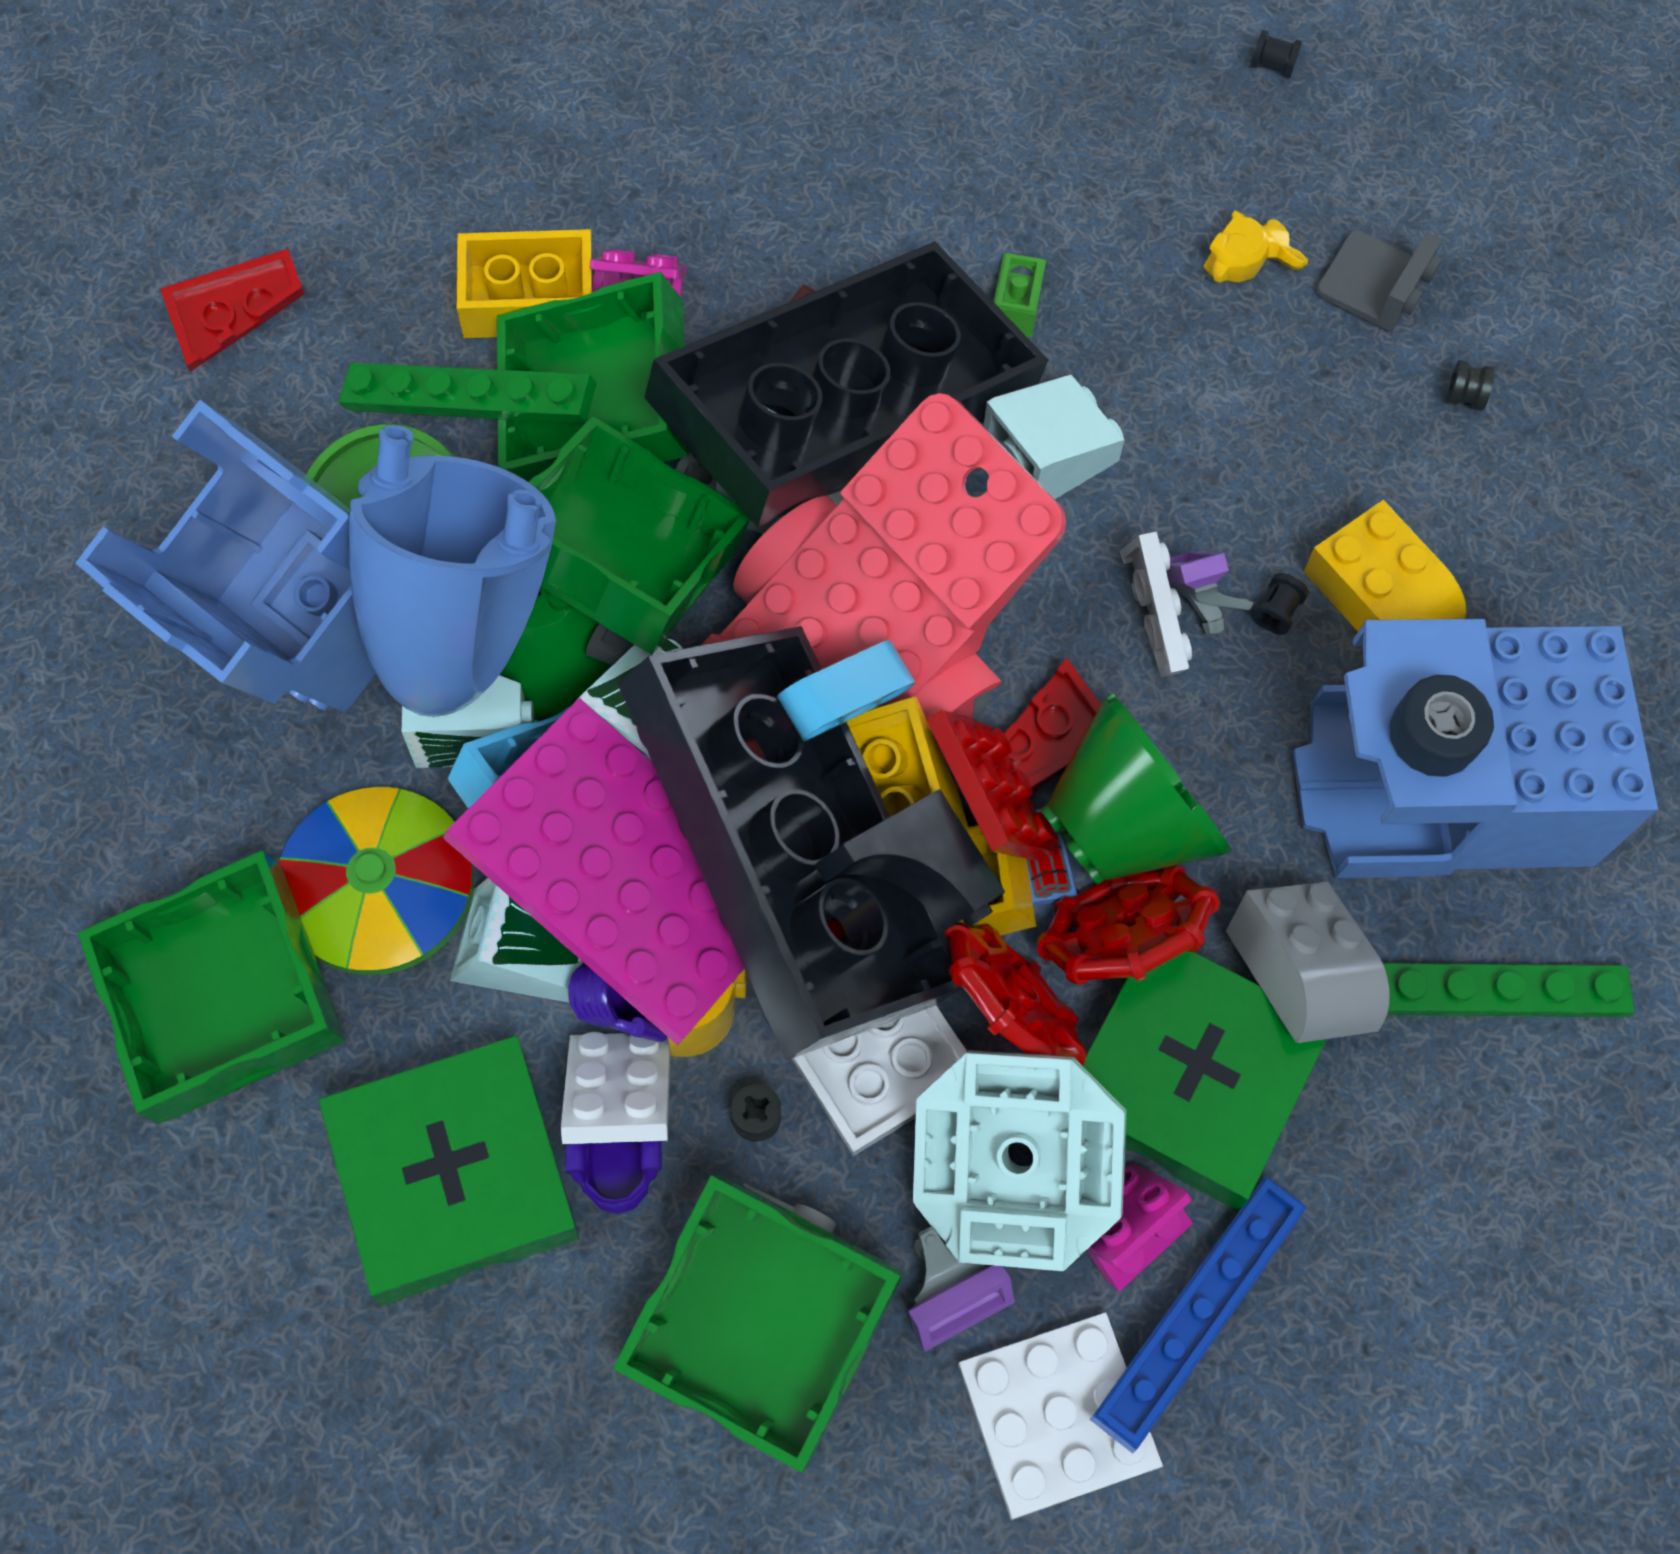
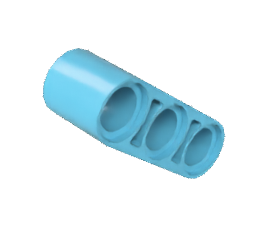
(846, 689)

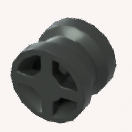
(1471, 385)
(760, 1122)

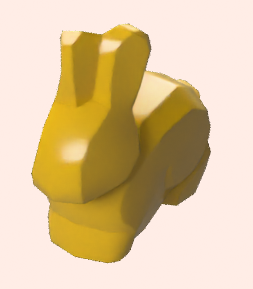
(1246, 246)

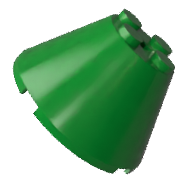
(553, 657)
(1126, 804)

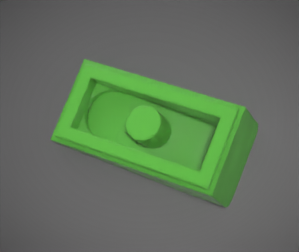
(1019, 293)

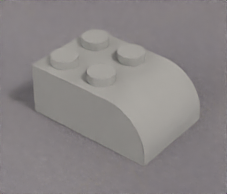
(1311, 961)

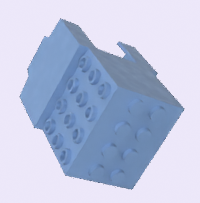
(248, 574)
(1547, 791)

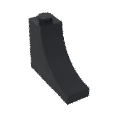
(927, 856)

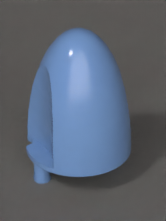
(443, 571)

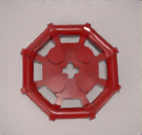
(1128, 920)
(1012, 993)

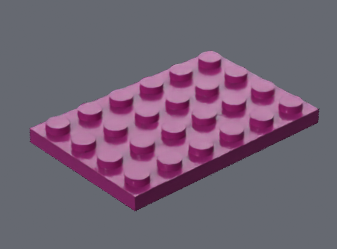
(602, 865)

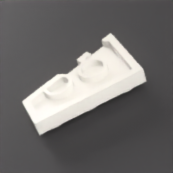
(1153, 590)

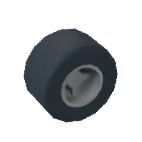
(1441, 725)

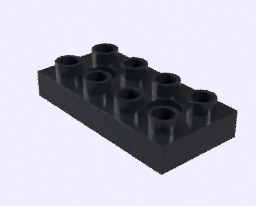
(847, 367)
(768, 823)

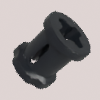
(1276, 53)
(1280, 603)

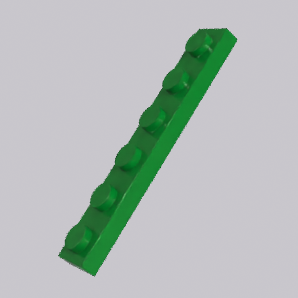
(468, 392)
(1509, 990)

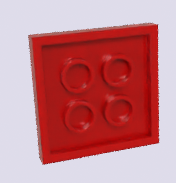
(992, 786)

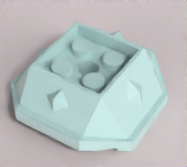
(1007, 1211)

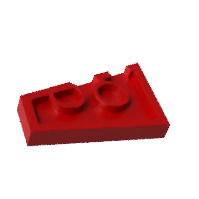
(229, 303)
(1052, 726)

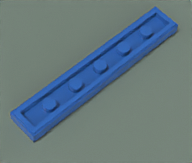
(1197, 1315)

